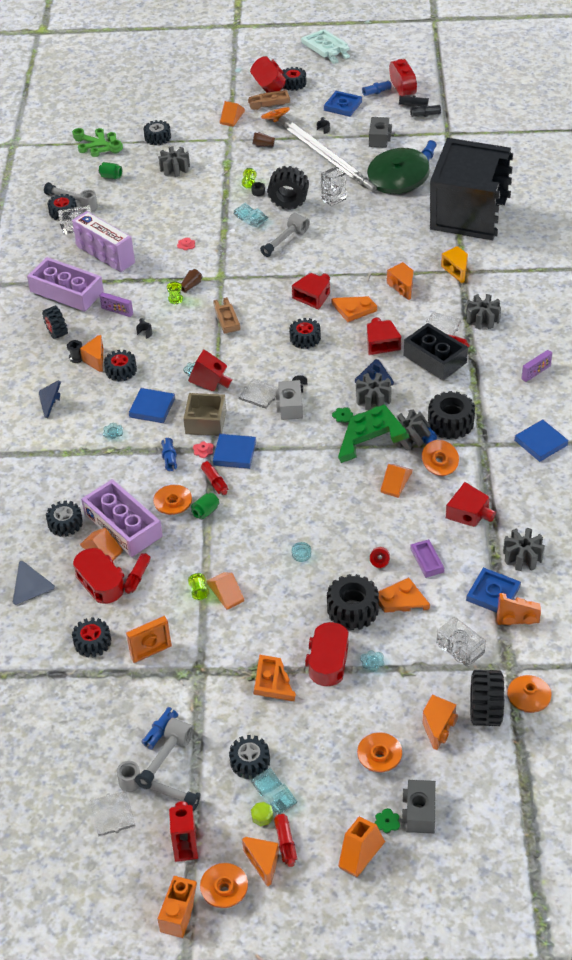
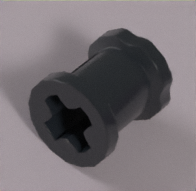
(74, 349)

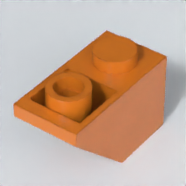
(401, 279)
(437, 719)
(360, 846)
(177, 907)

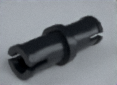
(413, 101)
(425, 110)

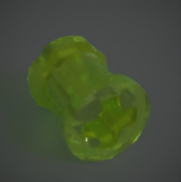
(247, 173)
(174, 290)
(199, 589)

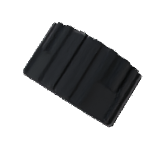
(258, 189)

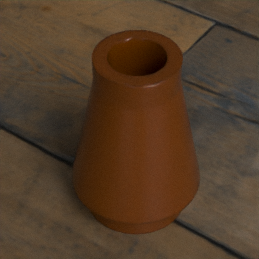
(262, 139)
(191, 280)

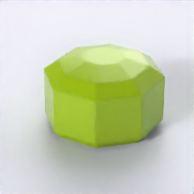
(262, 814)

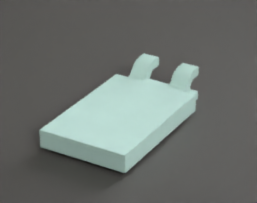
(326, 45)

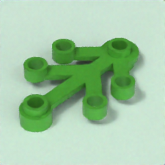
(114, 145)

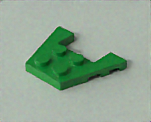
(368, 426)

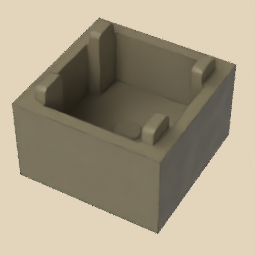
(205, 414)

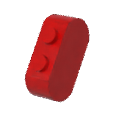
(268, 74)
(403, 77)
(99, 575)
(328, 654)

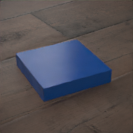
(343, 103)
(152, 405)
(541, 440)
(234, 451)
(487, 589)

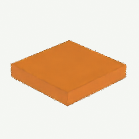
(149, 639)

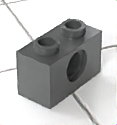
(379, 132)
(419, 819)

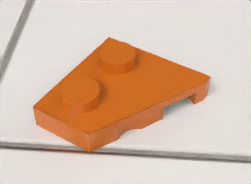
(354, 307)
(402, 597)
(517, 611)
(272, 679)

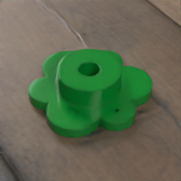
(342, 415)
(387, 816)

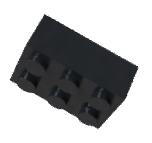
(435, 351)

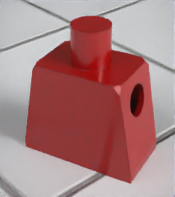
(312, 290)
(382, 337)
(209, 372)
(469, 506)
(183, 822)

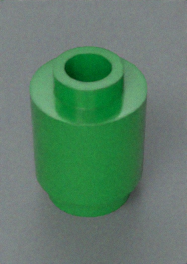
(110, 170)
(205, 505)

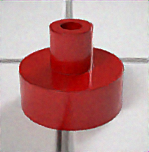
(379, 561)

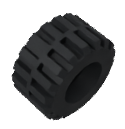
(288, 197)
(451, 415)
(355, 589)
(487, 698)

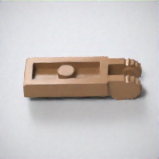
(269, 99)
(226, 316)

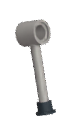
(86, 197)
(295, 223)
(177, 733)
(128, 784)

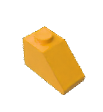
(455, 263)

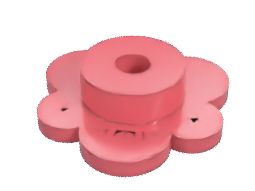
(186, 243)
(203, 449)

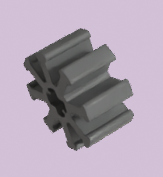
(174, 161)
(483, 311)
(373, 391)
(416, 427)
(523, 549)

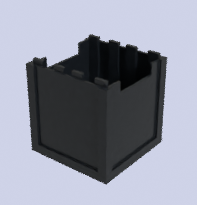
(468, 187)

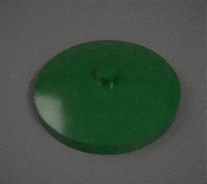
(398, 170)

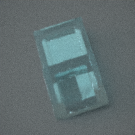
(249, 215)
(274, 791)

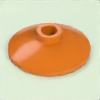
(275, 116)
(445, 452)
(172, 499)
(529, 700)
(379, 744)
(222, 876)

